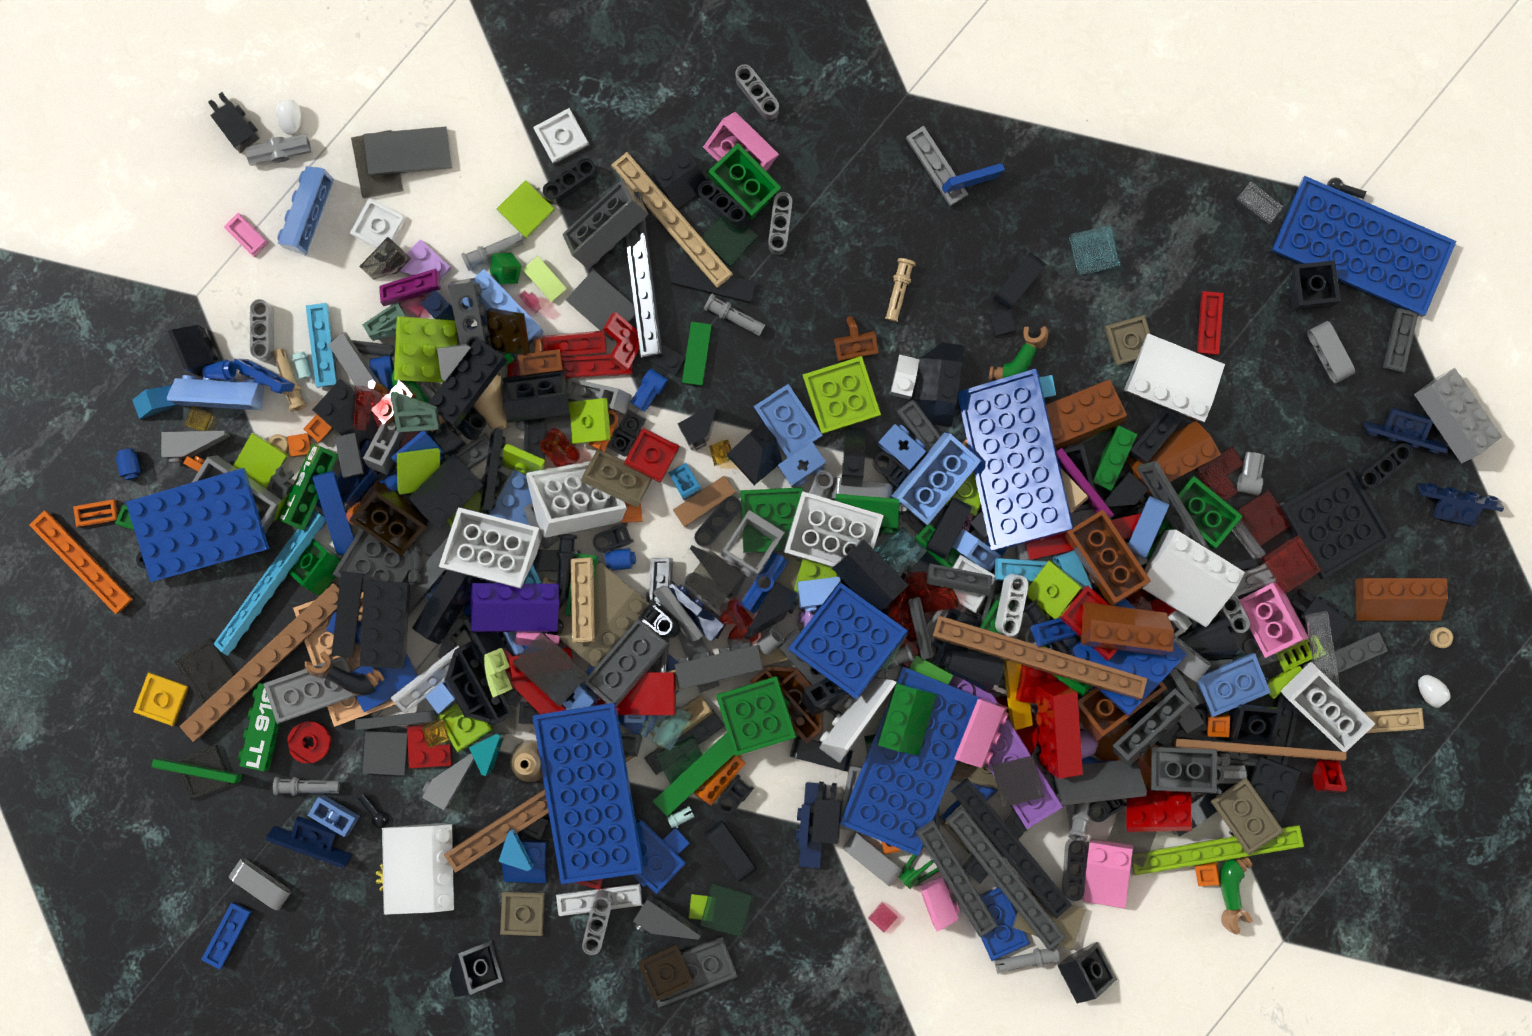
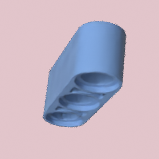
(1147, 527)

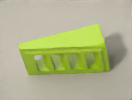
(1283, 662)
(1278, 682)

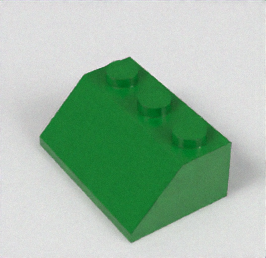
(744, 180)
(885, 506)
(907, 719)

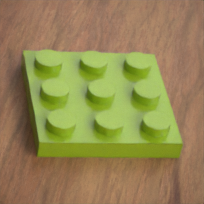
(417, 347)
(841, 395)

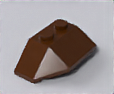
(793, 685)

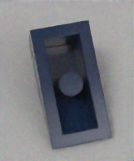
(438, 307)

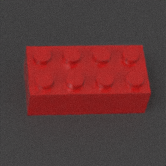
(1059, 729)

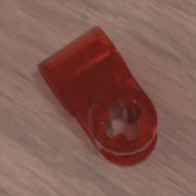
(559, 450)

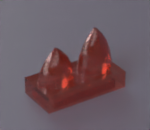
(737, 614)

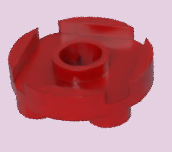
(312, 754)

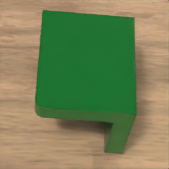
(505, 268)

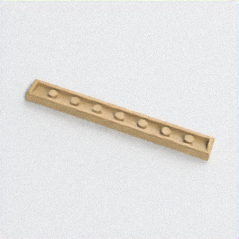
(672, 220)

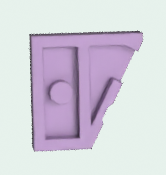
(423, 260)

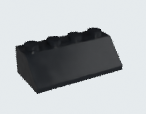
(444, 606)

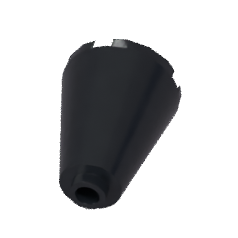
(1213, 640)
(975, 667)

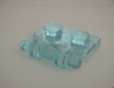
(897, 545)
(670, 729)

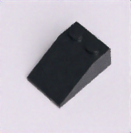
(338, 411)

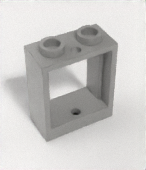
(763, 527)

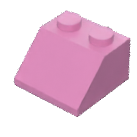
(939, 903)

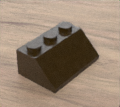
(389, 518)

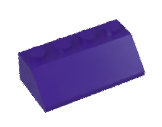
(513, 609)

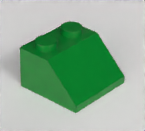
(315, 567)

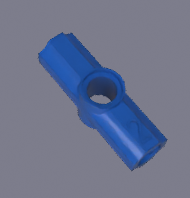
(771, 570)

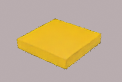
(161, 699)

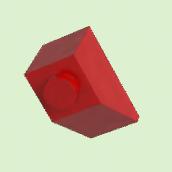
(1328, 777)

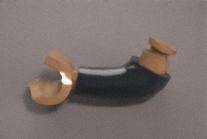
(355, 684)

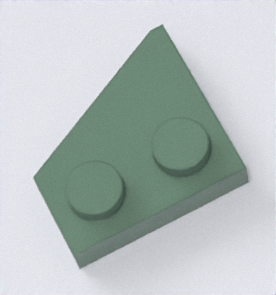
(384, 323)
(413, 414)

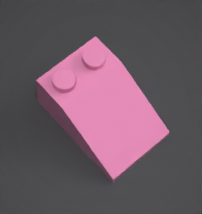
(1108, 873)

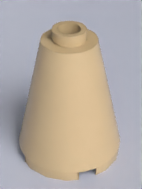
(491, 405)
(526, 751)

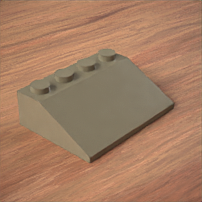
(614, 613)

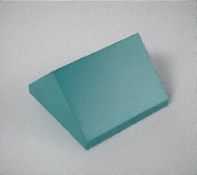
(486, 753)

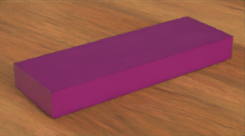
(409, 287)

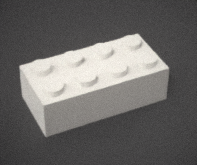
(1327, 707)

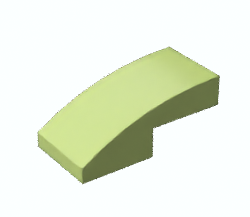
(544, 278)
(495, 672)

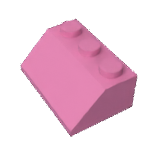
(735, 130)
(1273, 620)
(982, 733)

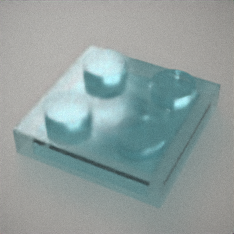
(1094, 250)

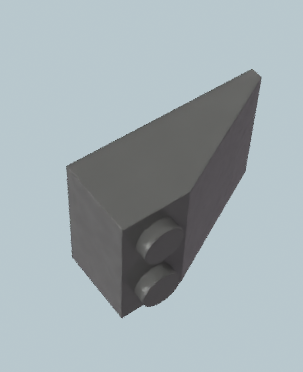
(1184, 770)
(662, 920)

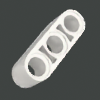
(1019, 597)

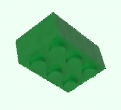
(1208, 511)

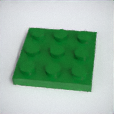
(775, 507)
(756, 716)

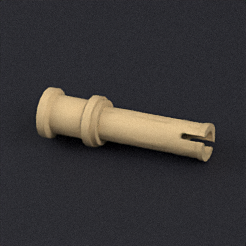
(901, 280)
(294, 398)

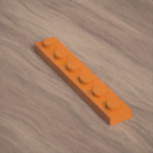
(81, 562)

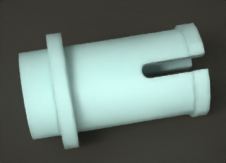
(301, 364)
(679, 818)

